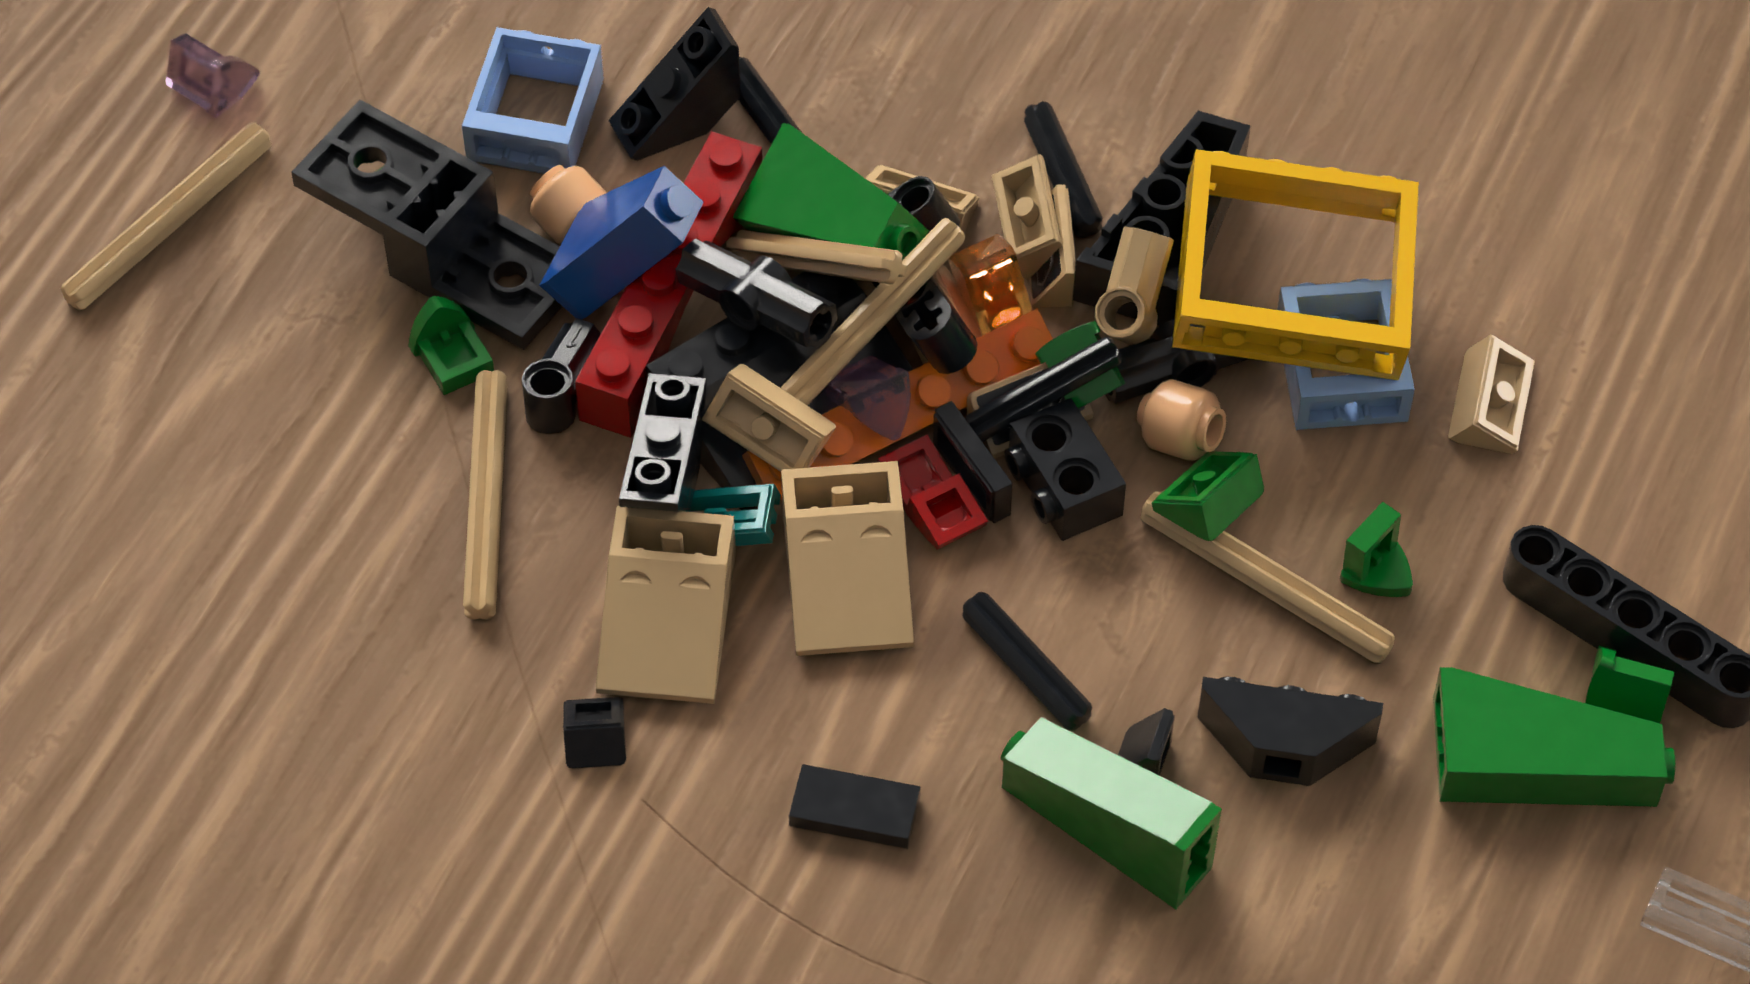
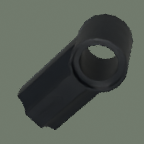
(550, 382)

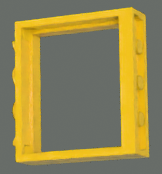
(1289, 335)

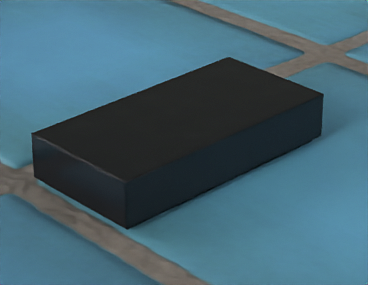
(973, 461)
(854, 806)

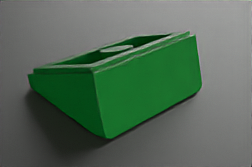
(1212, 493)

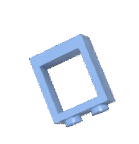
(525, 142)
(1326, 400)

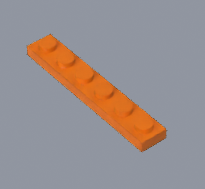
(997, 357)

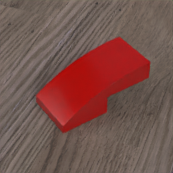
(933, 497)

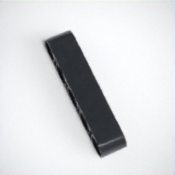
(1617, 601)

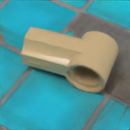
(1136, 279)

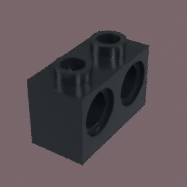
(1075, 465)

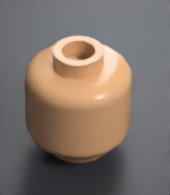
(560, 197)
(1181, 420)

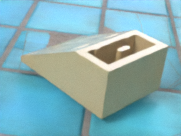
(847, 558)
(666, 604)

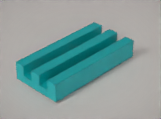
(751, 525)

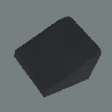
(594, 732)
(1149, 741)

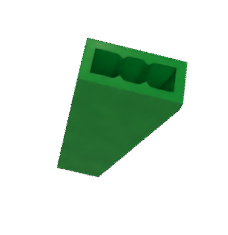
(818, 197)
(1542, 748)
(1115, 808)

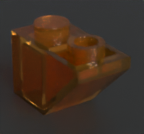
(990, 283)

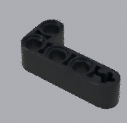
(929, 314)

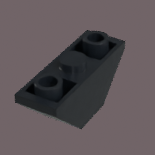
(683, 92)
(666, 445)
(1285, 729)

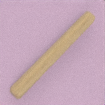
(165, 216)
(821, 256)
(874, 313)
(485, 495)
(1281, 587)

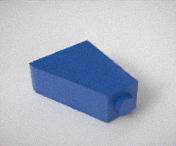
(619, 240)

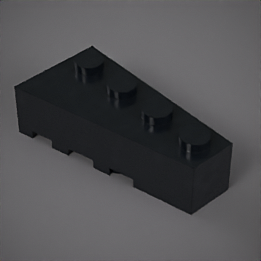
(1159, 208)

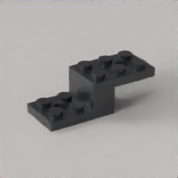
(434, 220)

